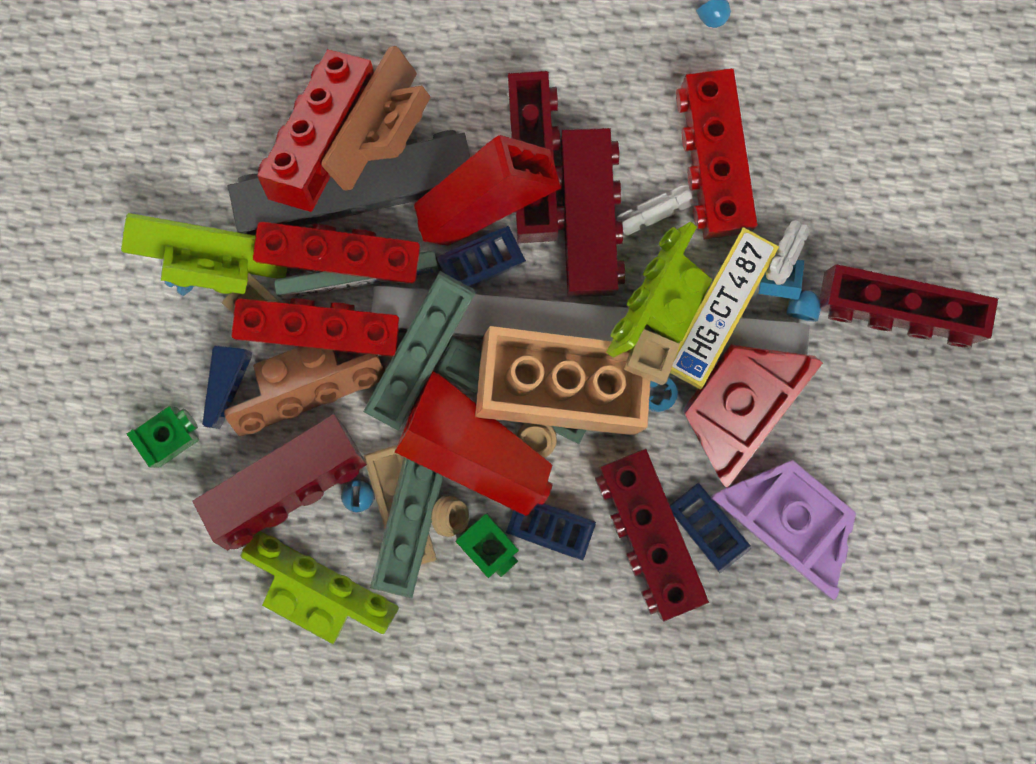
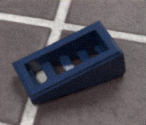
(460, 253)
(224, 379)
(583, 539)
(730, 556)

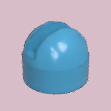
(714, 13)
(805, 308)
(365, 496)

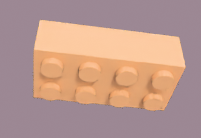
(559, 383)

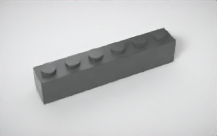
(379, 186)

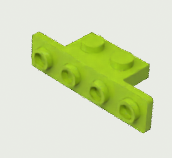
(196, 253)
(667, 296)
(313, 593)

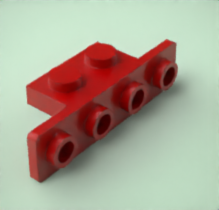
(336, 252)
(315, 327)

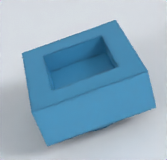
(791, 287)

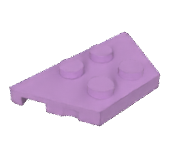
(795, 520)

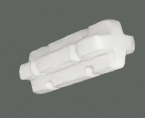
(656, 209)
(788, 252)

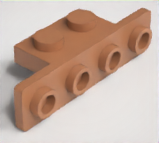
(378, 121)
(299, 383)

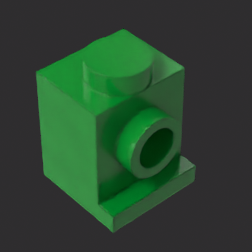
(181, 437)
(472, 545)

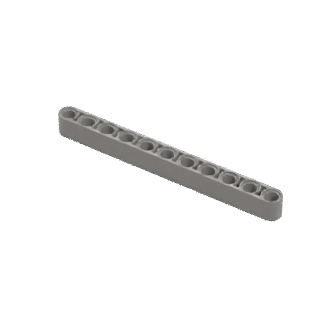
(572, 319)

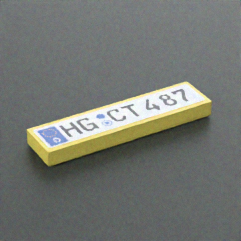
(722, 307)

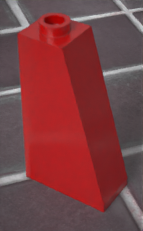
(485, 189)
(472, 449)

